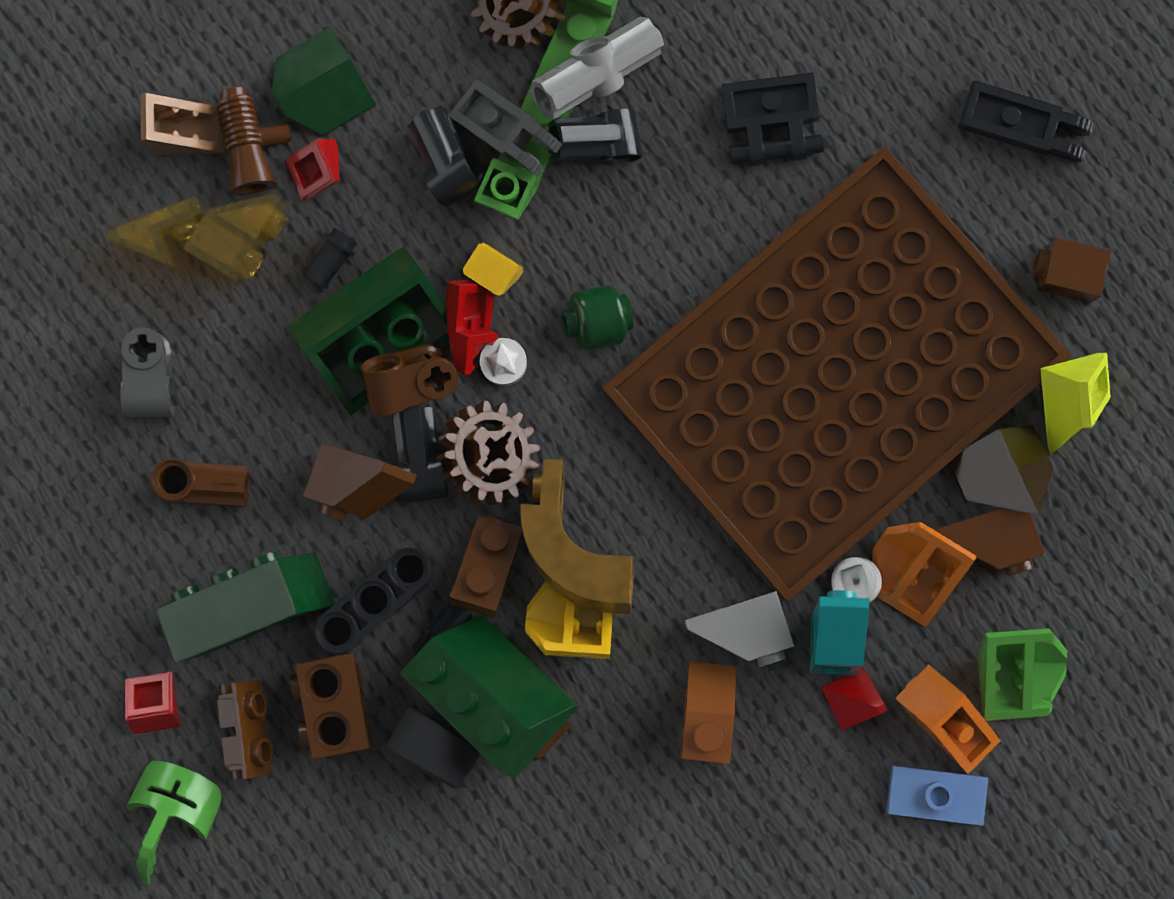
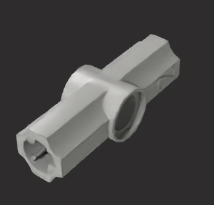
(596, 67)

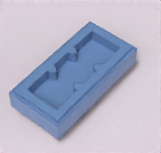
(937, 795)

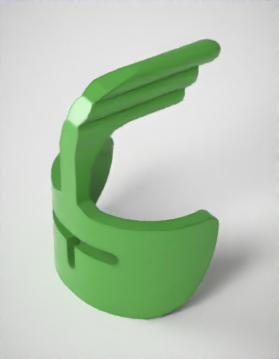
(192, 788)

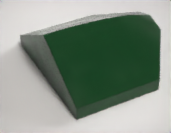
(320, 85)

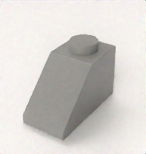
(747, 629)

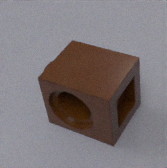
(1071, 270)

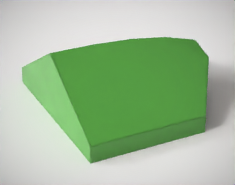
(1020, 673)

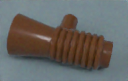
(244, 141)

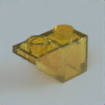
(234, 233)

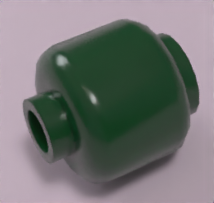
(597, 317)

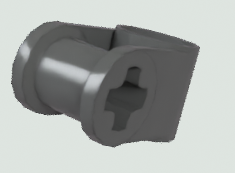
(149, 382)

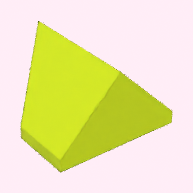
(1074, 396)

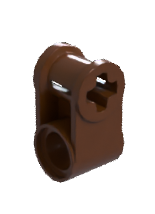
(406, 379)

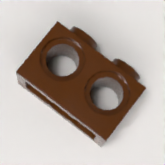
(346, 703)

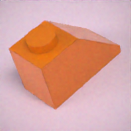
(948, 718)

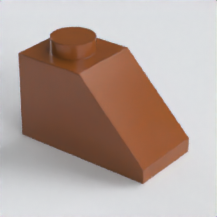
(708, 713)

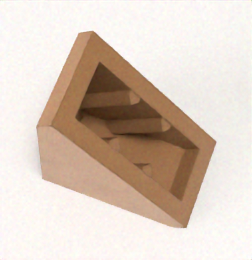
(180, 126)

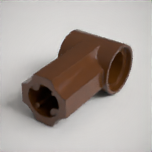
(205, 483)

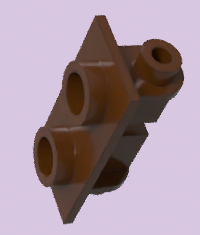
(250, 750)

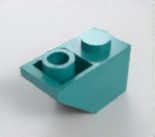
(838, 634)

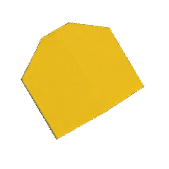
(567, 628)

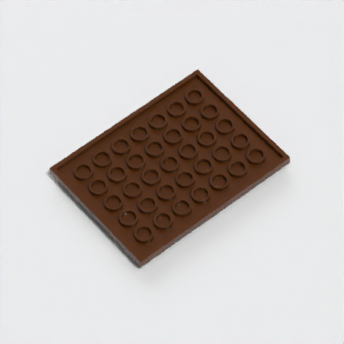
(835, 373)

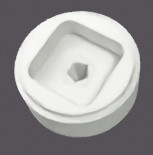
(503, 362)
(857, 576)

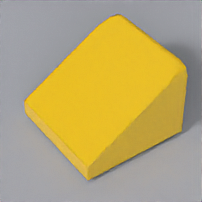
(492, 269)

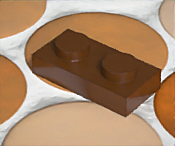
(486, 566)

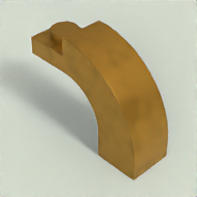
(580, 576)

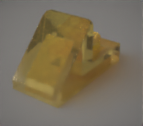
(149, 234)

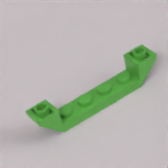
(507, 184)

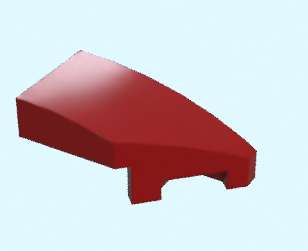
(468, 322)

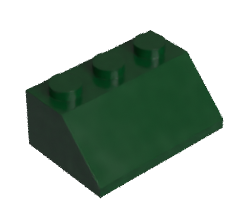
(371, 316)
(490, 693)

